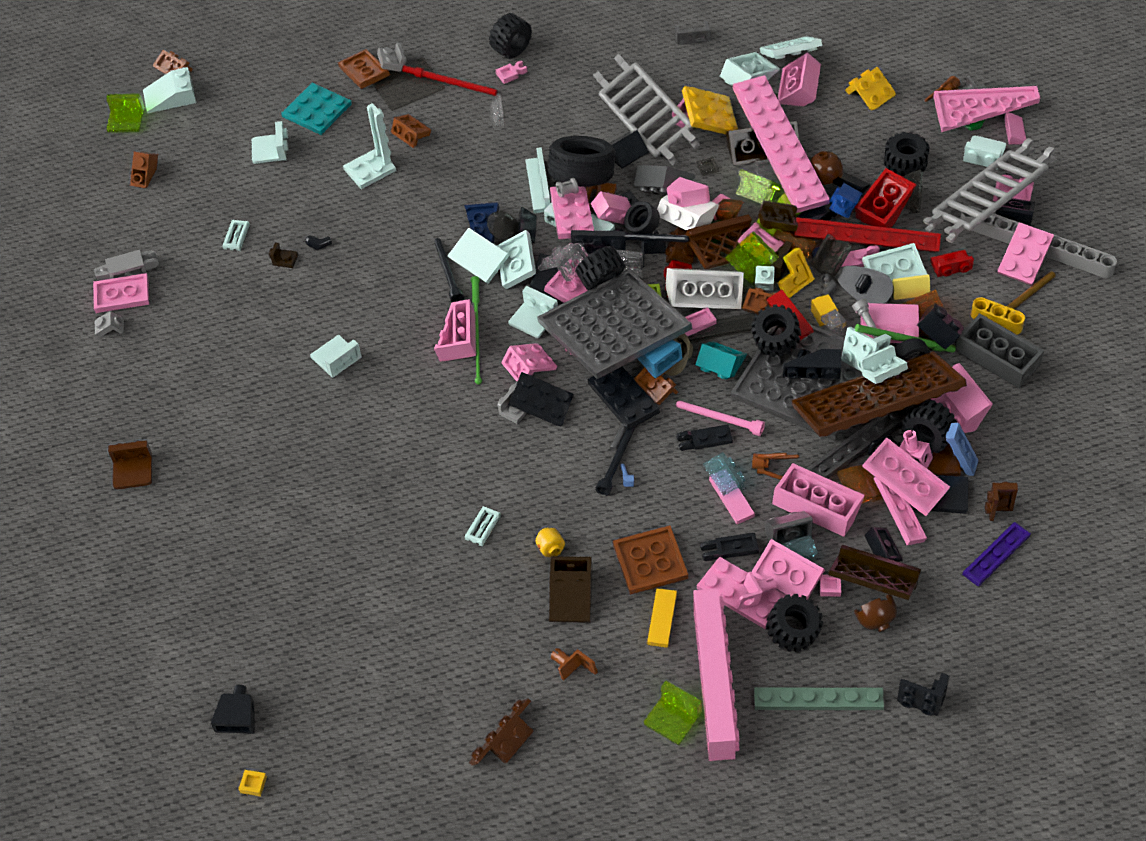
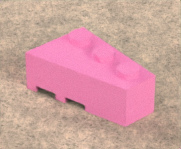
(459, 333)

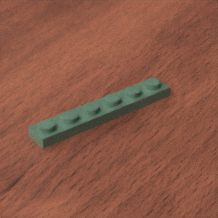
(818, 698)

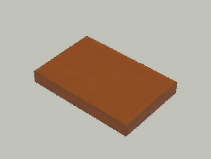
(363, 69)

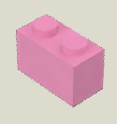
(611, 207)

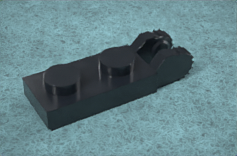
(705, 438)
(730, 546)

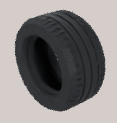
(582, 158)

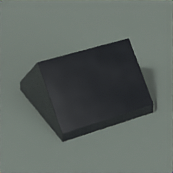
(629, 148)
(1018, 210)

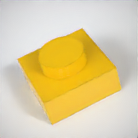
(252, 783)

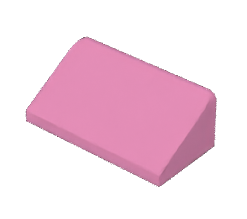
(1014, 128)

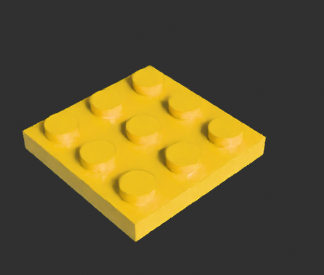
(709, 110)

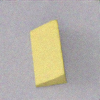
(911, 286)

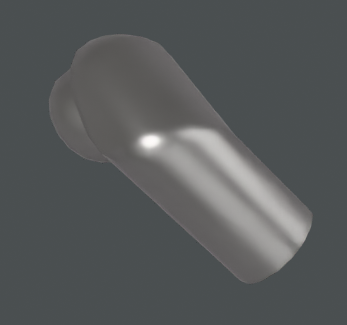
(828, 284)

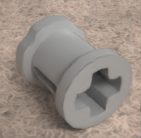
(567, 187)

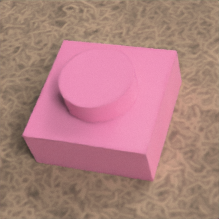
(830, 586)

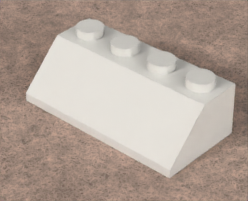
(704, 288)

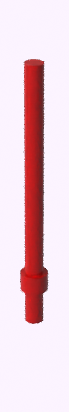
(420, 72)

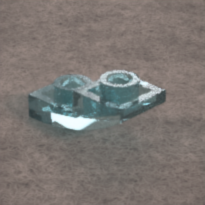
(803, 546)

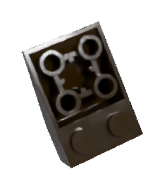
(570, 589)

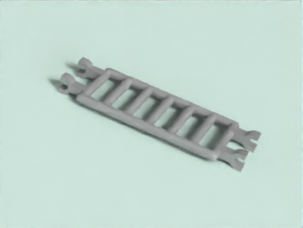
(661, 95)
(959, 224)

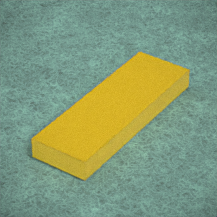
(662, 618)

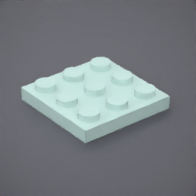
(791, 47)

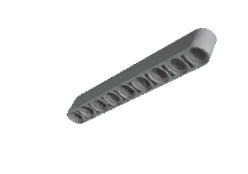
(1059, 250)

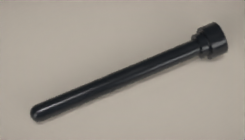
(655, 237)
(455, 293)
(604, 485)

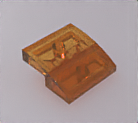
(861, 481)

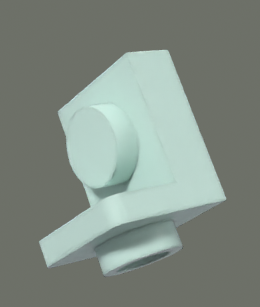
(764, 277)

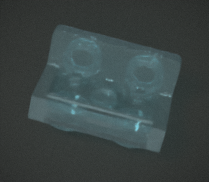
(724, 474)

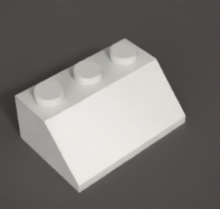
(689, 216)

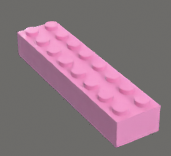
(715, 675)

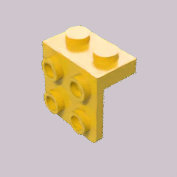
(872, 88)

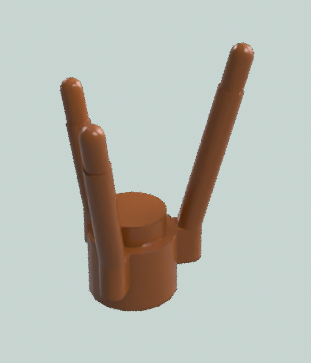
(951, 83)
(762, 461)

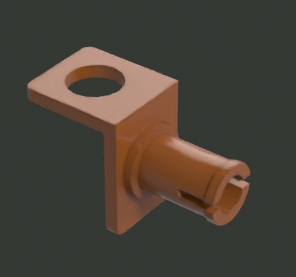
(569, 664)

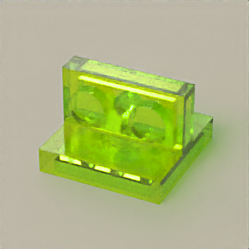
(756, 187)

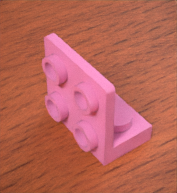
(527, 359)

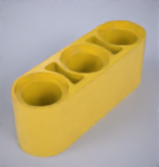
(1000, 314)

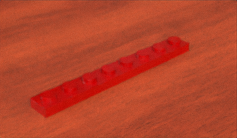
(867, 234)

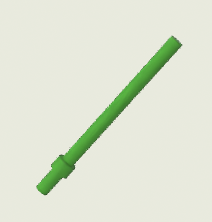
(901, 337)

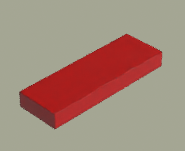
(781, 298)

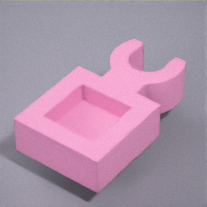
(509, 73)

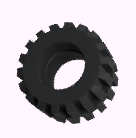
(510, 35)
(902, 144)
(600, 267)
(776, 317)
(931, 424)
(786, 635)

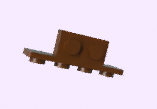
(507, 738)

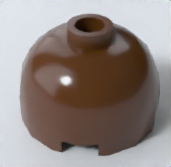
(827, 166)
(877, 614)

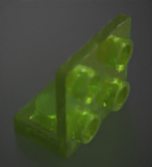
(125, 112)
(751, 253)
(674, 713)

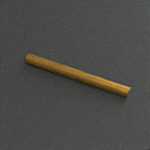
(1033, 289)

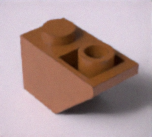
(143, 168)

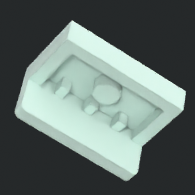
(882, 365)

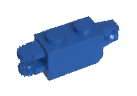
(844, 200)

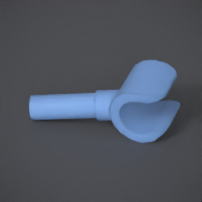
(628, 480)

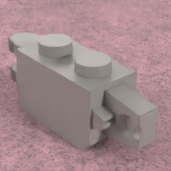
(127, 265)

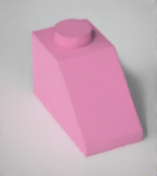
(687, 193)

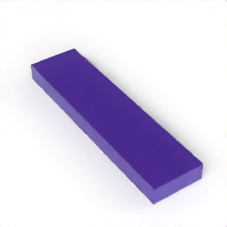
(996, 554)

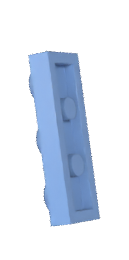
(962, 449)

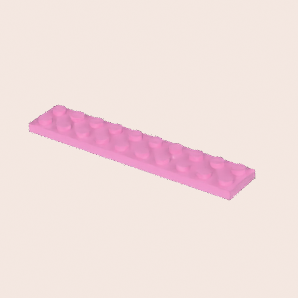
(780, 144)

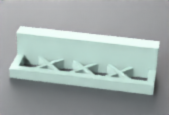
(538, 182)

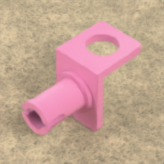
(916, 449)
(755, 590)

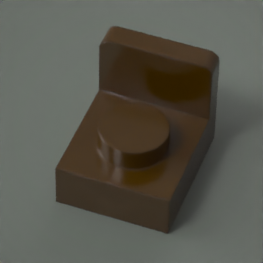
(282, 257)

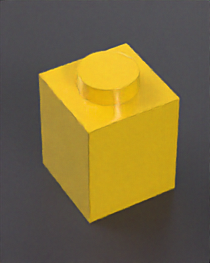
(822, 306)

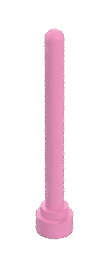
(755, 427)

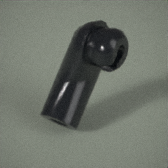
(317, 243)

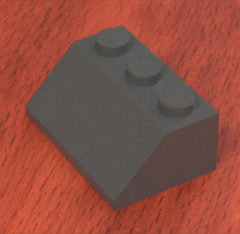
(658, 178)

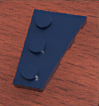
(478, 216)

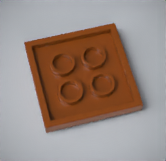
(650, 559)

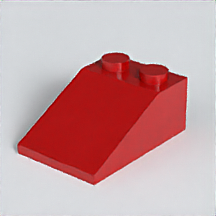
(884, 200)

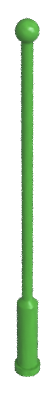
(475, 299)

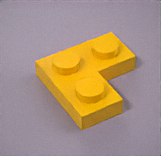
(799, 275)

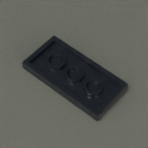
(624, 397)

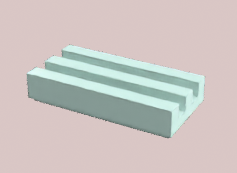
(233, 245)
(475, 539)

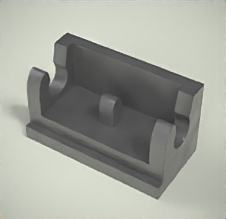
(692, 35)

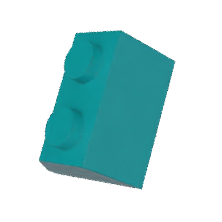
(720, 359)

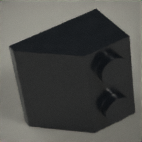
(940, 325)

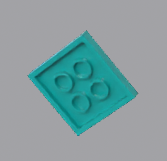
(316, 108)

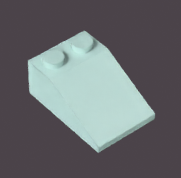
(747, 67)
(170, 91)

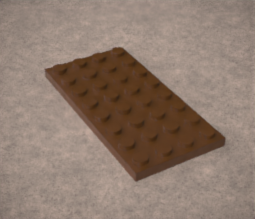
(863, 400)

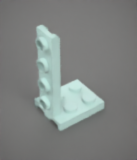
(377, 162)

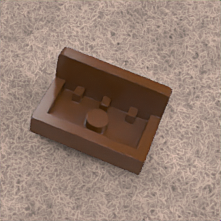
(679, 250)
(1000, 498)

